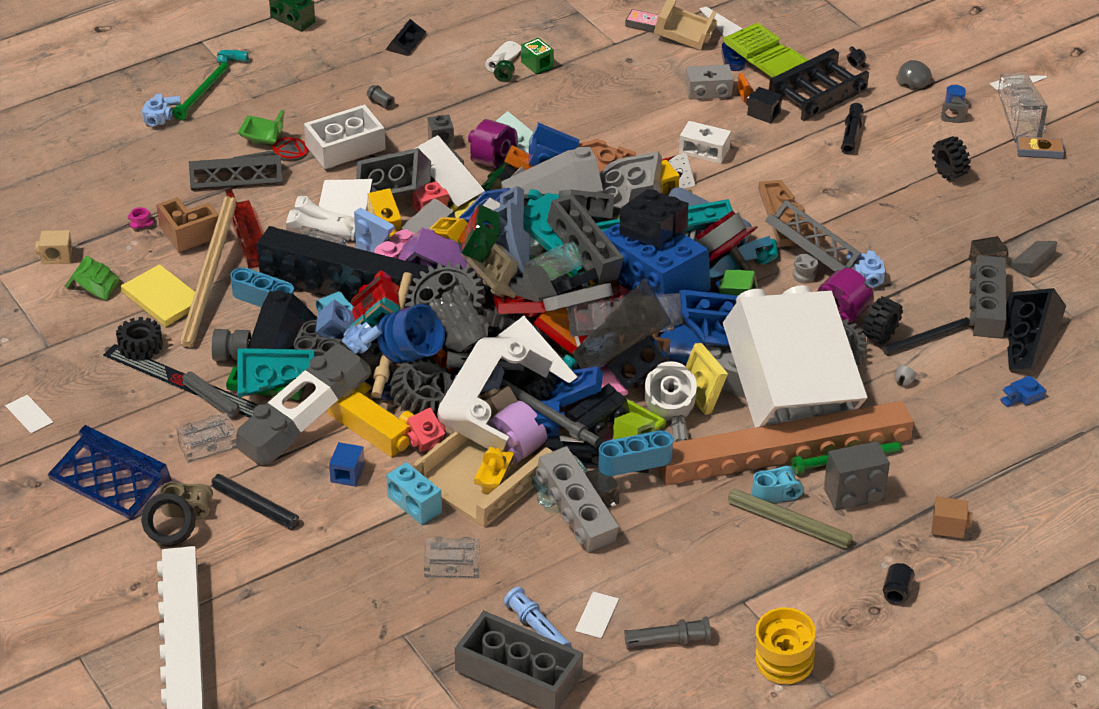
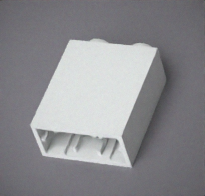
(792, 355)

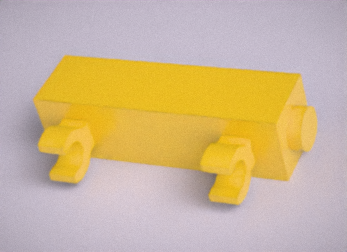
(372, 421)

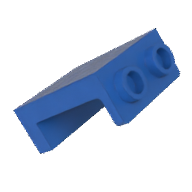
(548, 143)

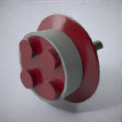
(724, 237)

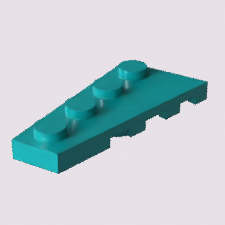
(536, 225)

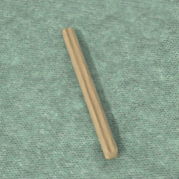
(208, 272)

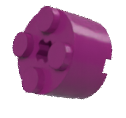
(491, 143)
(849, 293)

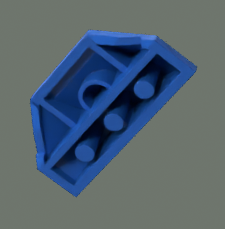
(706, 315)

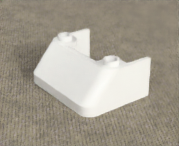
(462, 407)

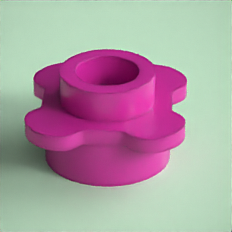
(140, 218)

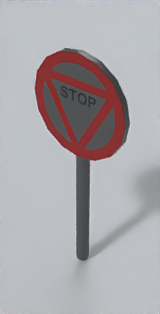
(287, 147)

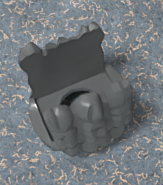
(460, 319)

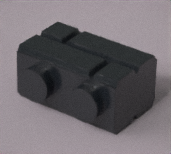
(600, 410)

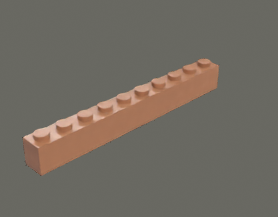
(780, 442)

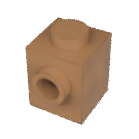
(951, 517)

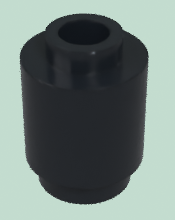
(898, 583)

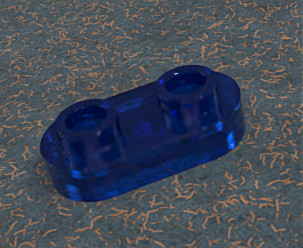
(732, 58)

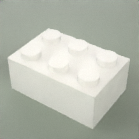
(344, 136)

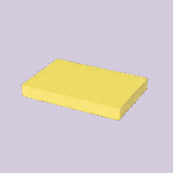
(160, 295)

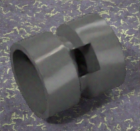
(226, 343)

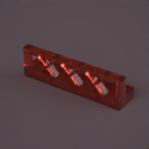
(246, 230)

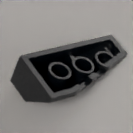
(279, 321)
(1031, 323)

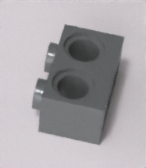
(595, 204)

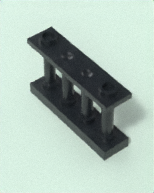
(818, 69)

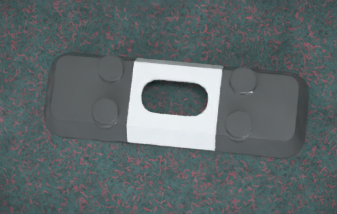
(276, 427)

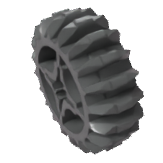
(420, 386)

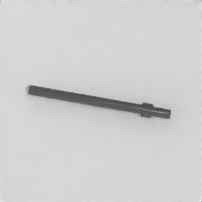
(575, 429)

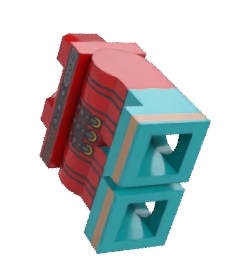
(375, 300)

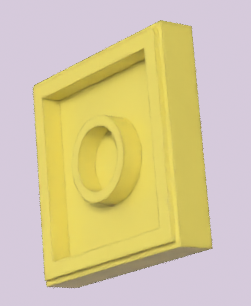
(708, 375)

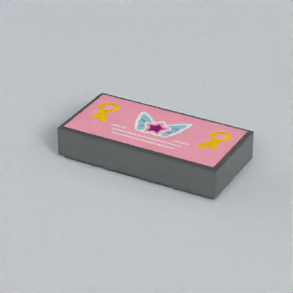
(641, 20)

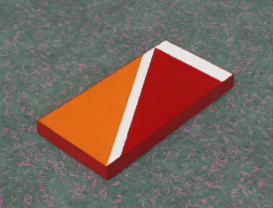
(556, 325)

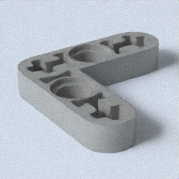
(578, 296)

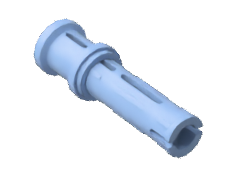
(529, 613)

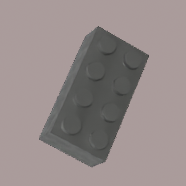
(518, 661)

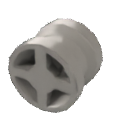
(805, 268)

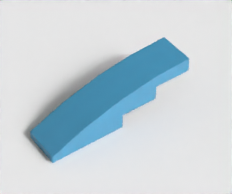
(725, 261)

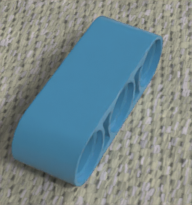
(254, 286)
(635, 453)

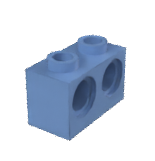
(334, 320)

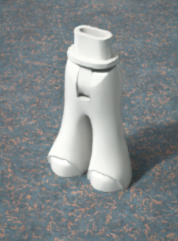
(313, 216)

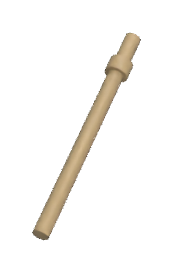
(382, 372)

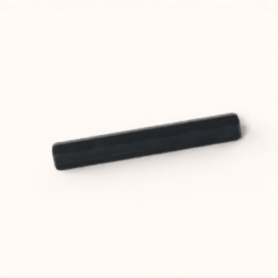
(255, 501)

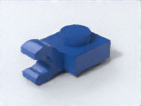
(1024, 390)

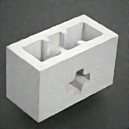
(704, 142)

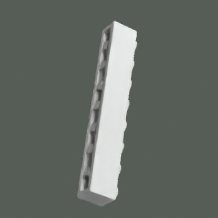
(180, 629)

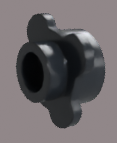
(856, 58)

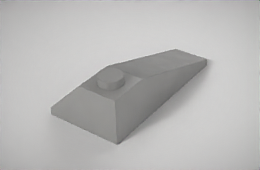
(569, 170)

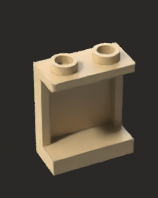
(684, 25)

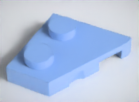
(370, 230)

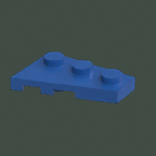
(586, 384)

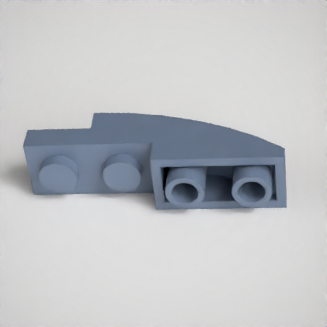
(511, 230)

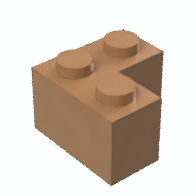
(184, 226)

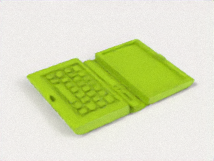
(763, 49)

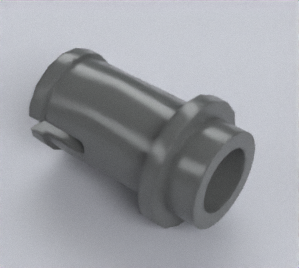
(376, 94)

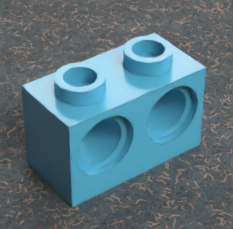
(414, 493)

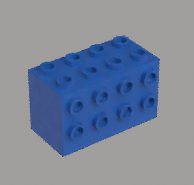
(674, 267)

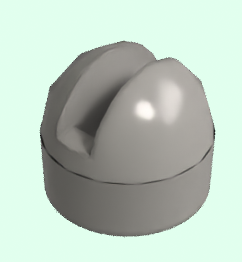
(905, 374)

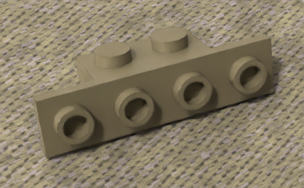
(496, 270)

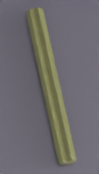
(790, 518)

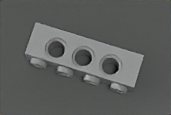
(575, 485)

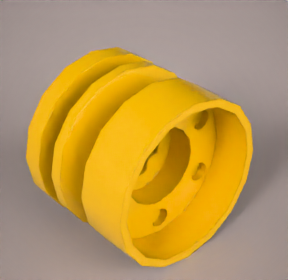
(785, 645)

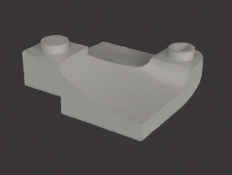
(630, 177)

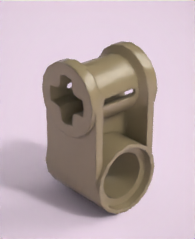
(189, 493)

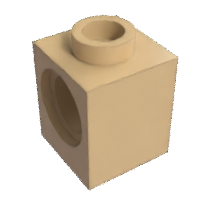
(55, 247)

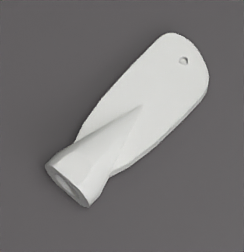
(507, 51)

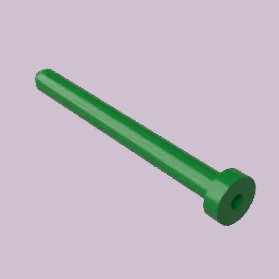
(181, 111)
(800, 464)

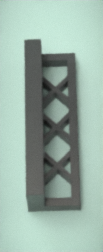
(231, 165)
(805, 242)

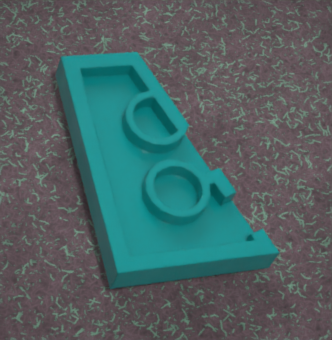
(269, 368)

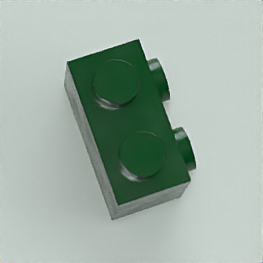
(294, 13)

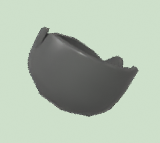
(914, 74)

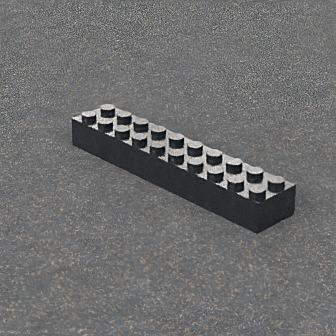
(329, 267)

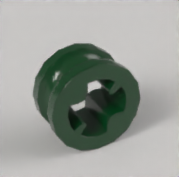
(507, 65)

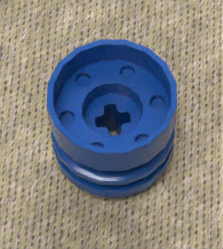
(411, 334)

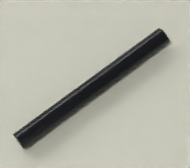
(926, 336)

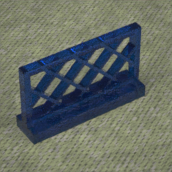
(124, 458)

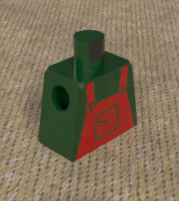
(479, 238)

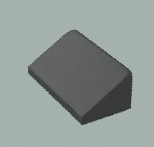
(1034, 257)

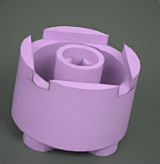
(523, 431)

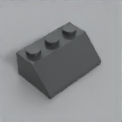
(399, 171)

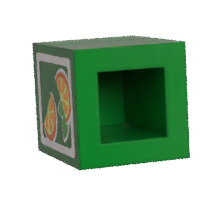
(537, 55)

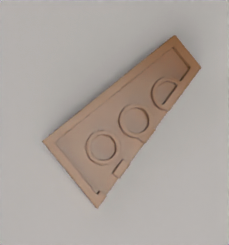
(773, 195)

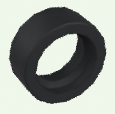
(150, 509)

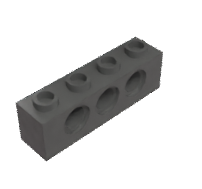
(596, 250)
(988, 296)

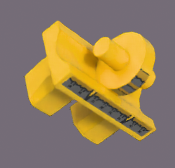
(493, 469)

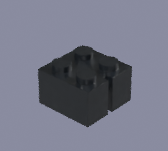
(653, 218)

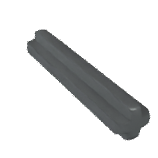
(211, 394)

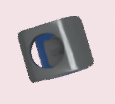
(955, 102)

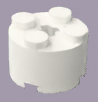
(670, 377)

